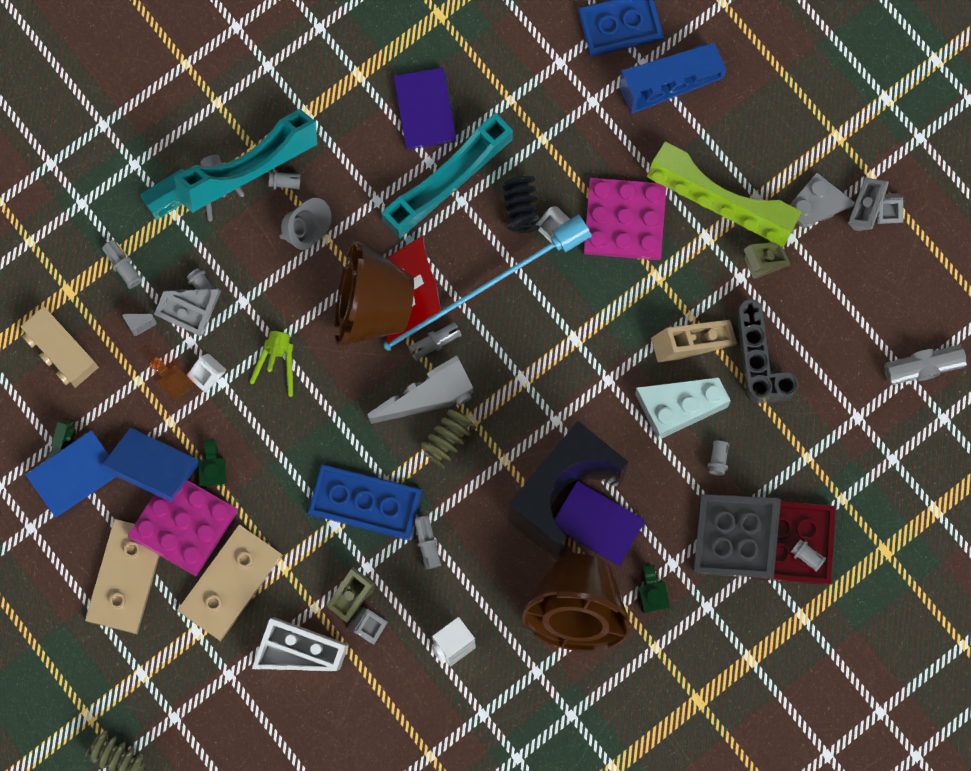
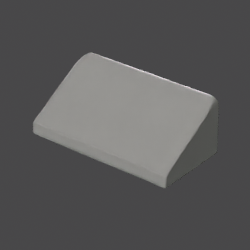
(868, 204)

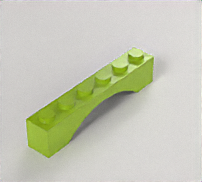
(766, 218)

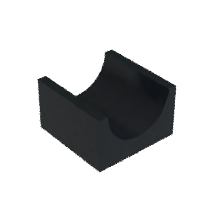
(575, 458)

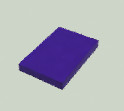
(425, 108)
(598, 523)

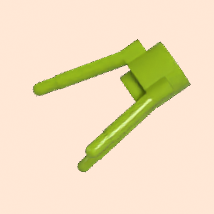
(276, 346)

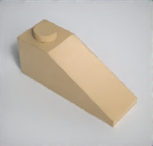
(692, 340)

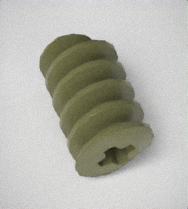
(447, 437)
(114, 755)

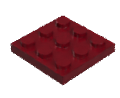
(806, 523)

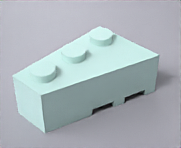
(681, 404)

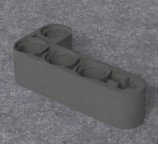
(760, 351)

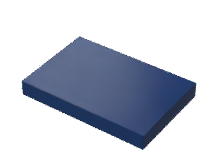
(619, 25)
(150, 464)
(71, 474)

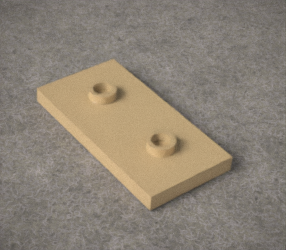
(122, 582)
(230, 583)

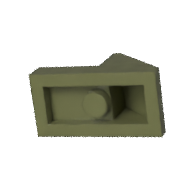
(765, 258)
(350, 594)

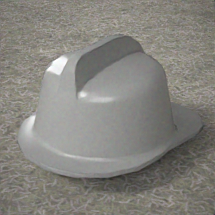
(306, 223)

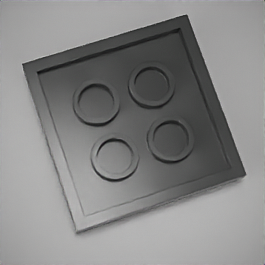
(737, 536)

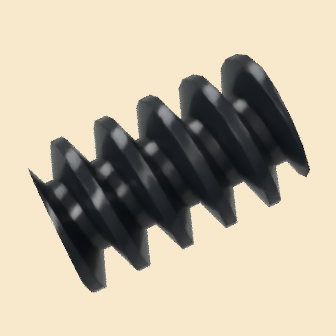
(519, 204)

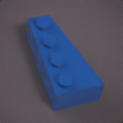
(671, 77)

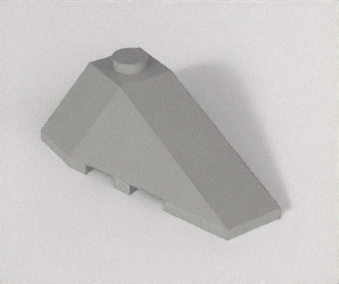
(442, 389)

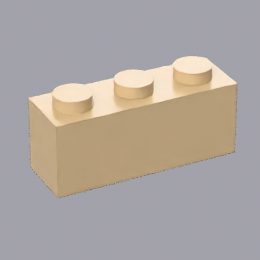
(58, 348)

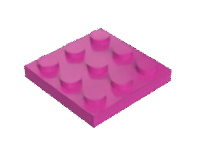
(625, 219)
(184, 528)

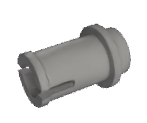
(284, 180)
(198, 280)
(719, 457)
(807, 555)

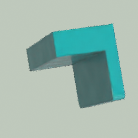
(162, 197)

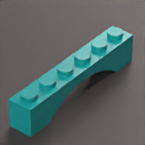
(205, 184)
(425, 197)

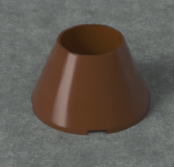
(371, 297)
(578, 605)

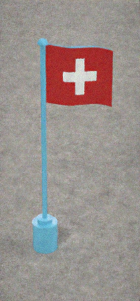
(426, 299)

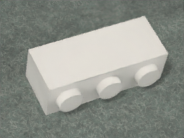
(453, 642)

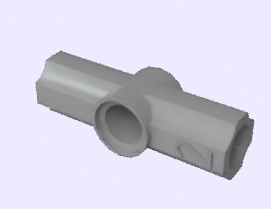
(925, 364)

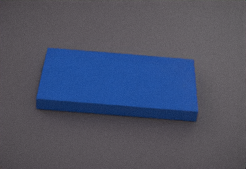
(365, 502)

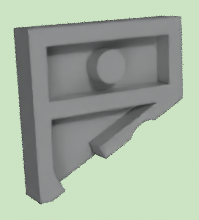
(820, 201)
(188, 308)

